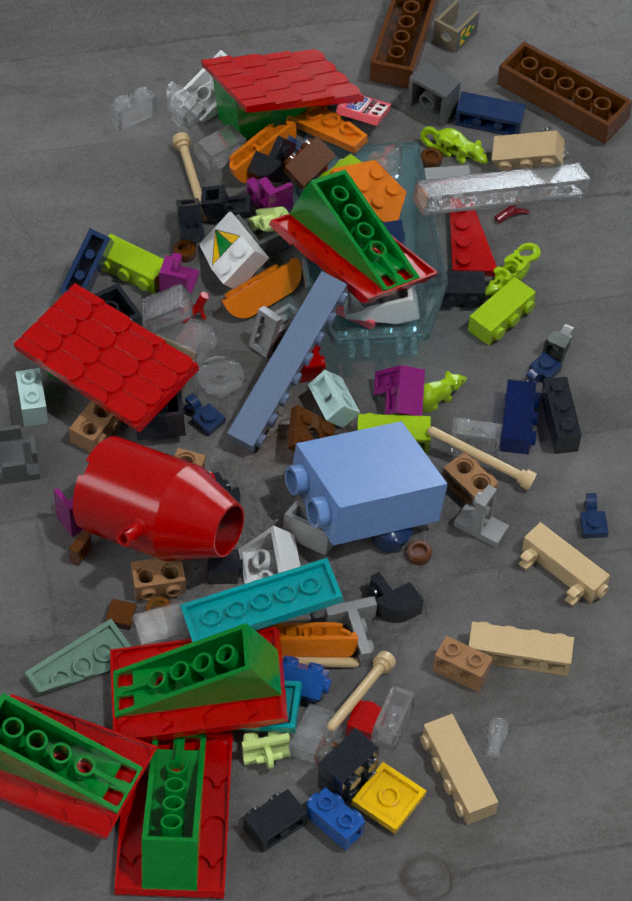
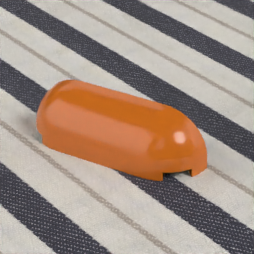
(262, 142)
(263, 289)
(316, 639)

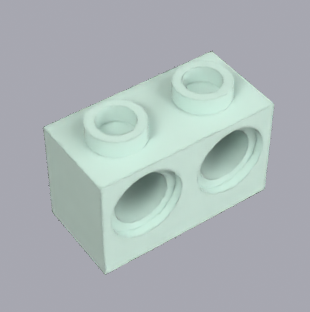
(31, 397)
(334, 398)

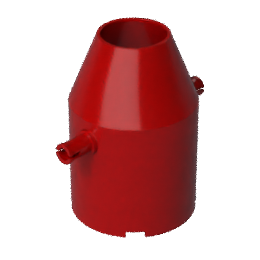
(155, 503)

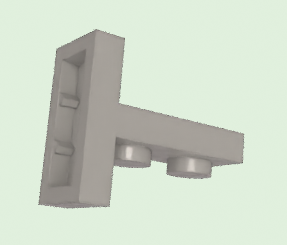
(270, 327)
(479, 520)
(354, 615)

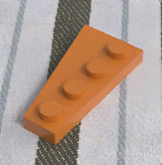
(330, 127)

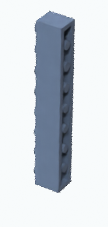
(287, 362)

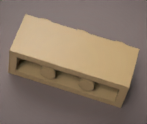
(528, 150)

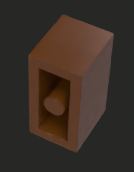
(309, 162)

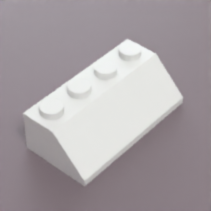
(269, 555)

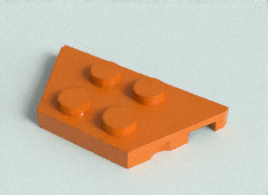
(378, 188)

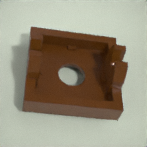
(304, 421)

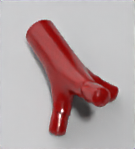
(198, 307)

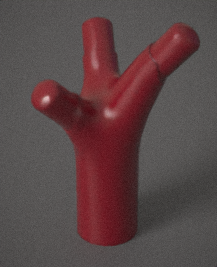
(509, 211)

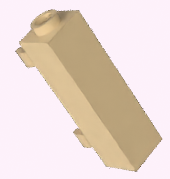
(565, 563)

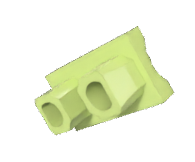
(264, 216)
(265, 749)

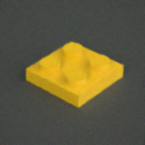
(389, 798)

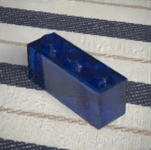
(519, 417)

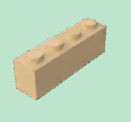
(523, 648)
(459, 769)

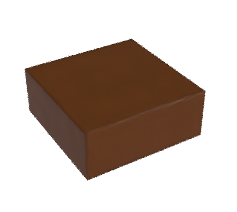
(80, 548)
(121, 613)

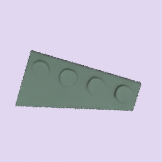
(78, 661)

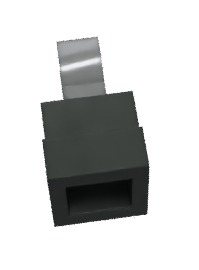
(558, 343)

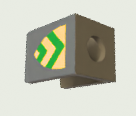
(458, 36)

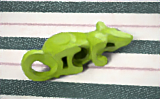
(453, 142)
(514, 266)
(441, 391)

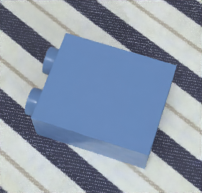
(366, 483)

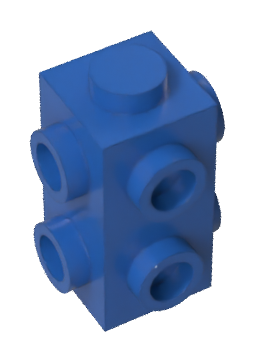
(313, 678)
(335, 818)

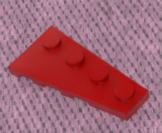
(469, 244)

